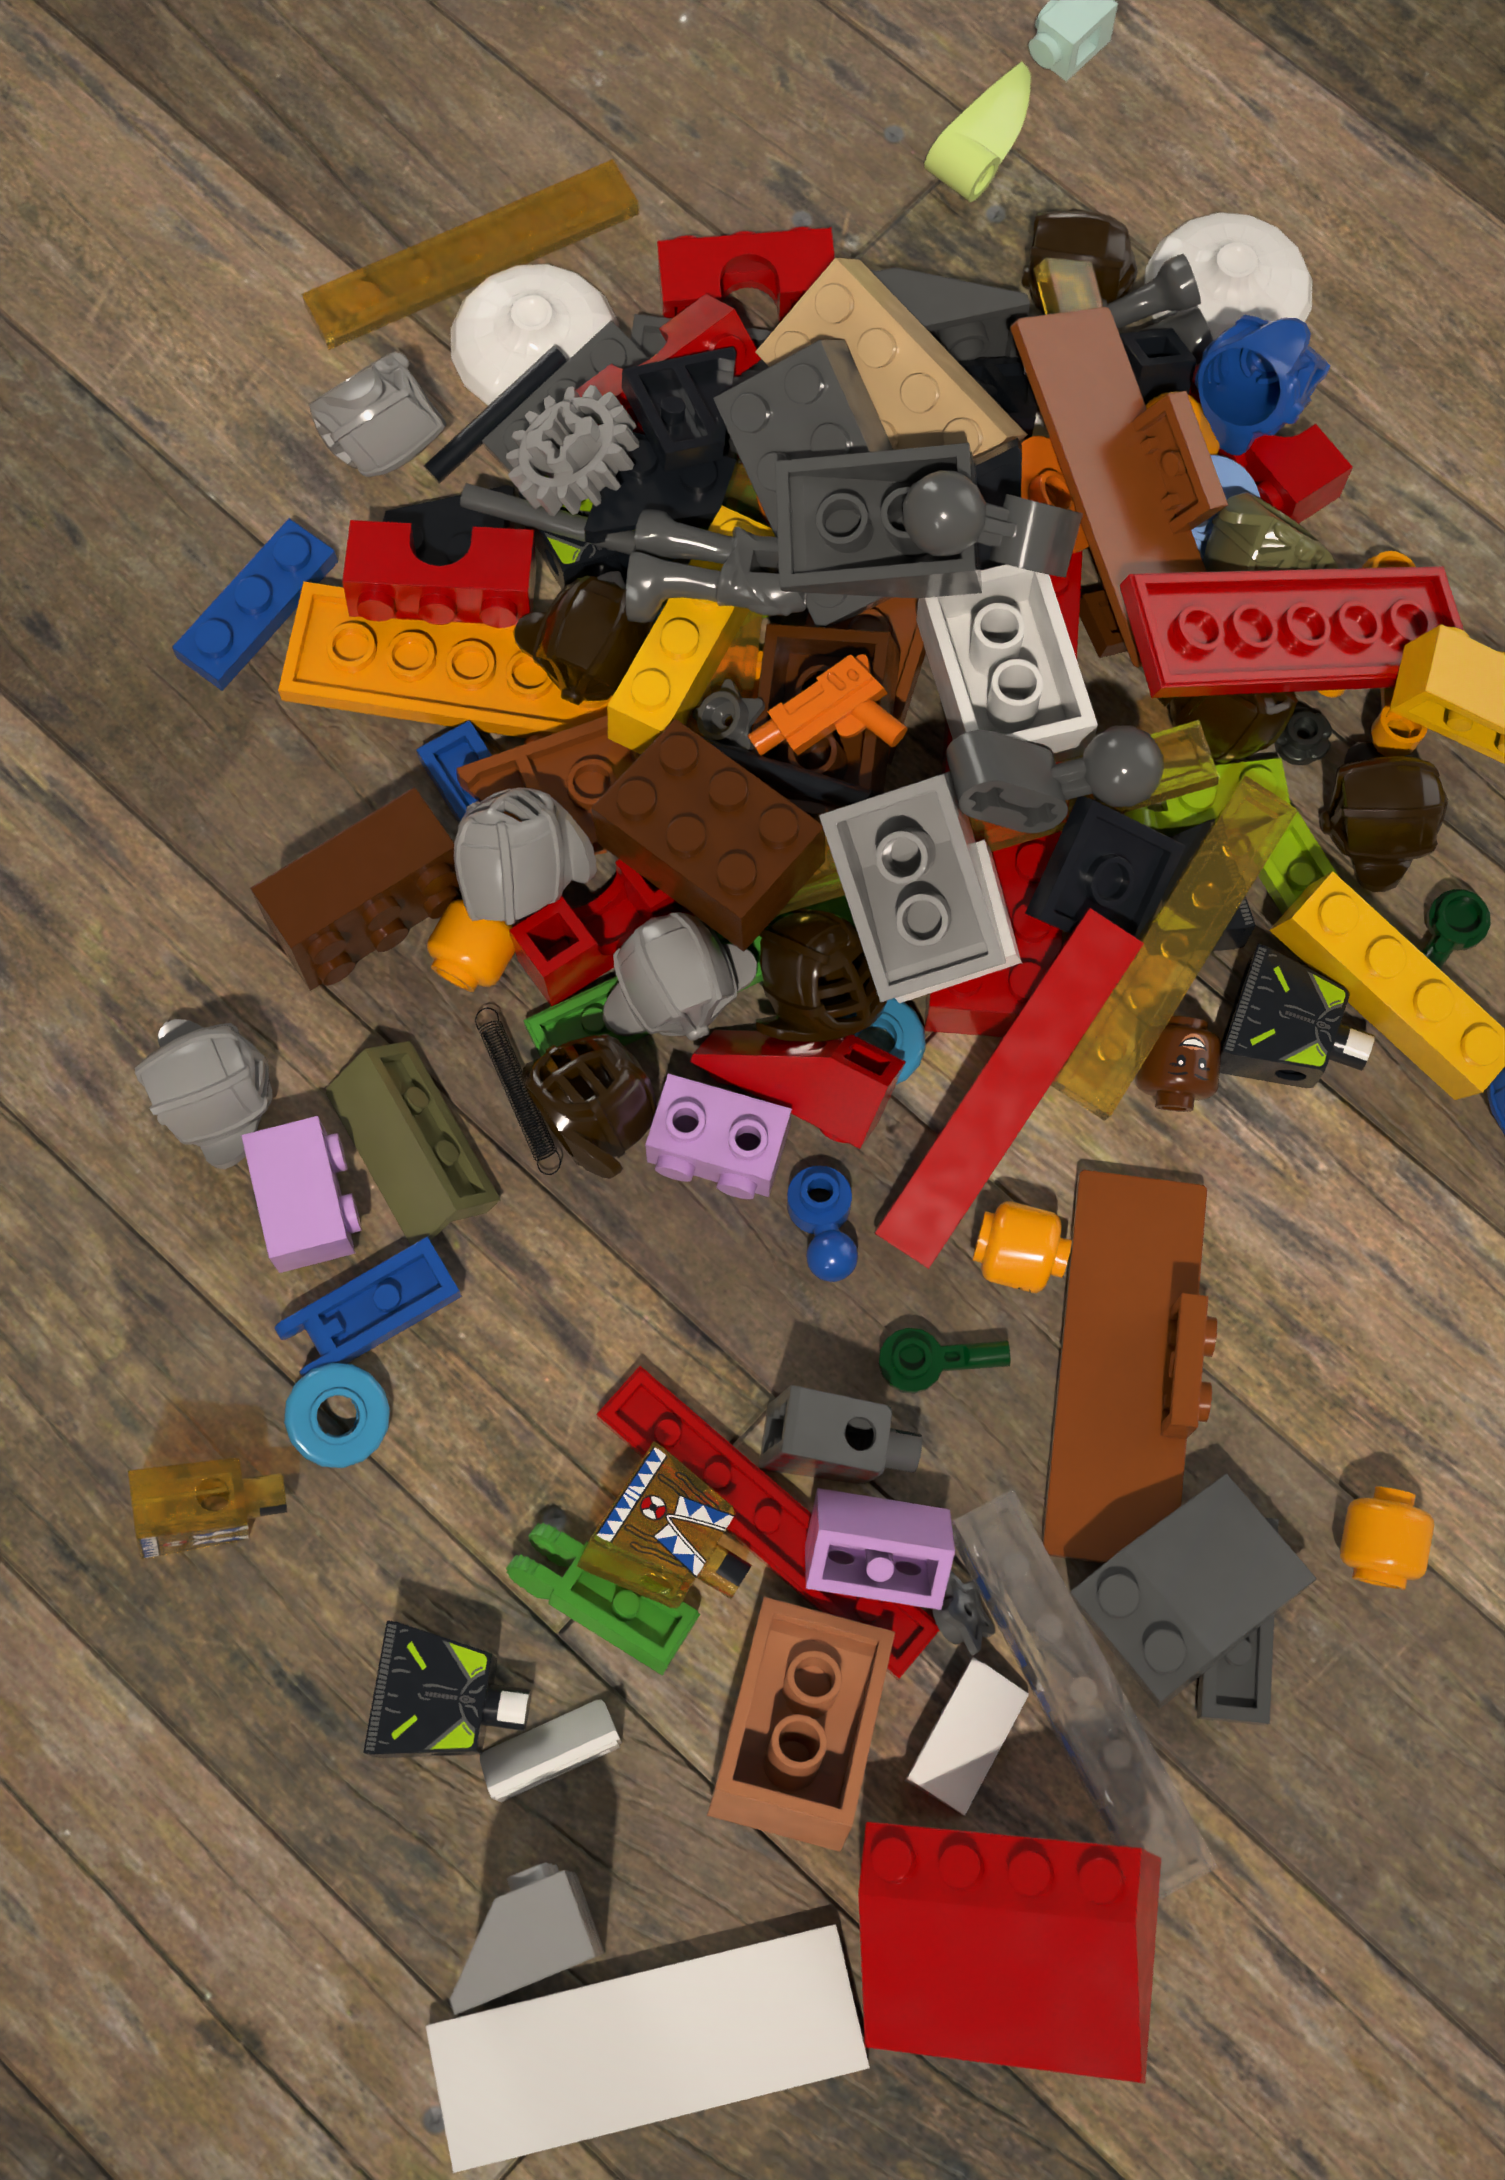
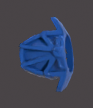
(1257, 379)

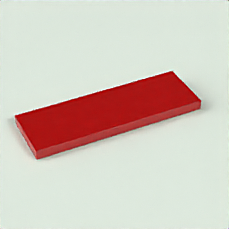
(1281, 627)

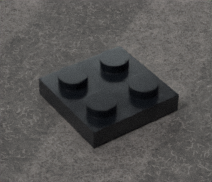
(1105, 866)

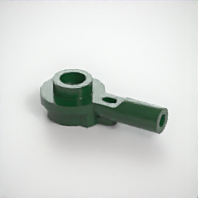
(1456, 922)
(914, 1359)

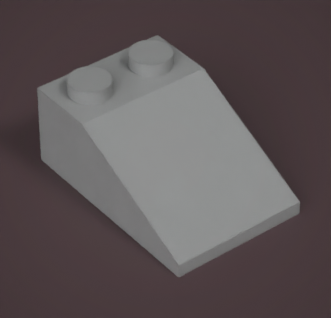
(914, 886)

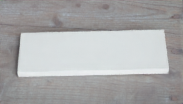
(645, 2047)

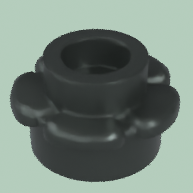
(1304, 751)

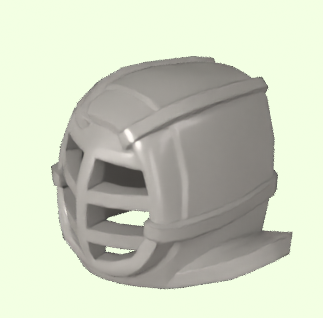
(377, 417)
(518, 866)
(675, 978)
(207, 1087)

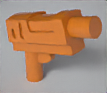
(838, 701)

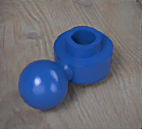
(831, 1252)

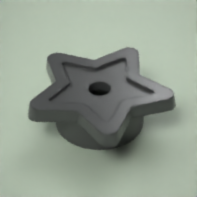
(726, 703)
(963, 1616)

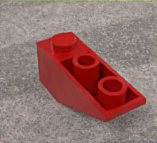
(827, 1083)

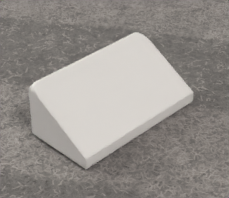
(967, 1736)
(549, 1750)

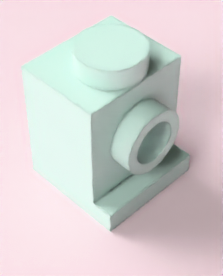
(1071, 34)

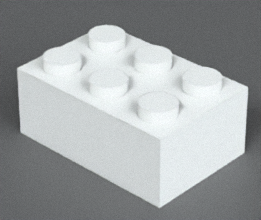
(1008, 662)

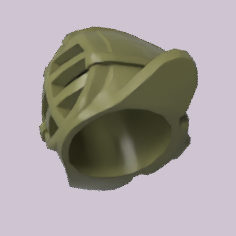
(1261, 538)

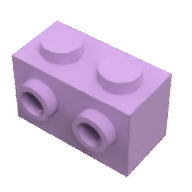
(717, 1137)
(300, 1193)
(879, 1549)

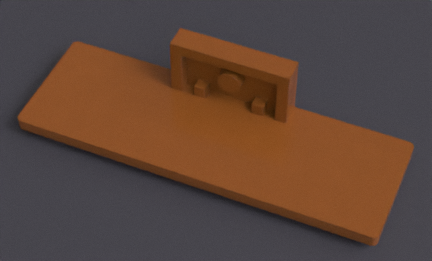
(1128, 468)
(1127, 1363)

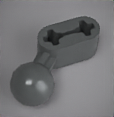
(949, 515)
(1027, 791)

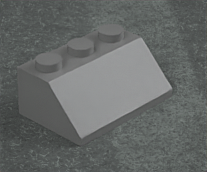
(528, 1936)

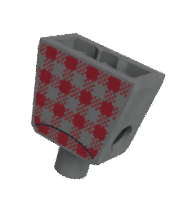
(808, 1438)

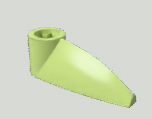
(981, 136)

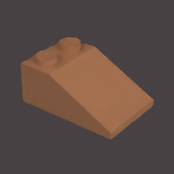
(802, 1725)

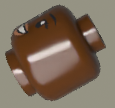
(1182, 1065)

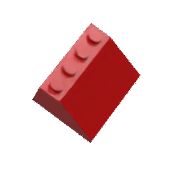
(1008, 1949)

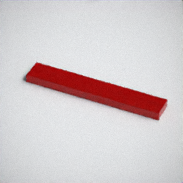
(1008, 1087)
(766, 1516)

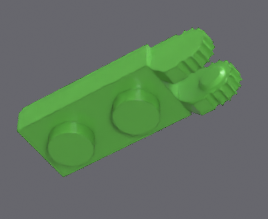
(620, 1616)

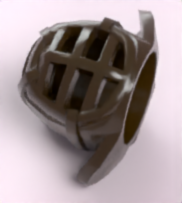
(1083, 237)
(583, 639)
(1235, 723)
(1384, 814)
(812, 959)
(592, 1100)

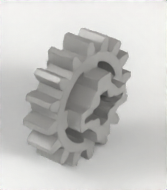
(572, 450)

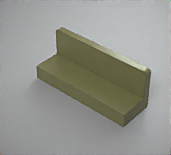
(410, 1141)

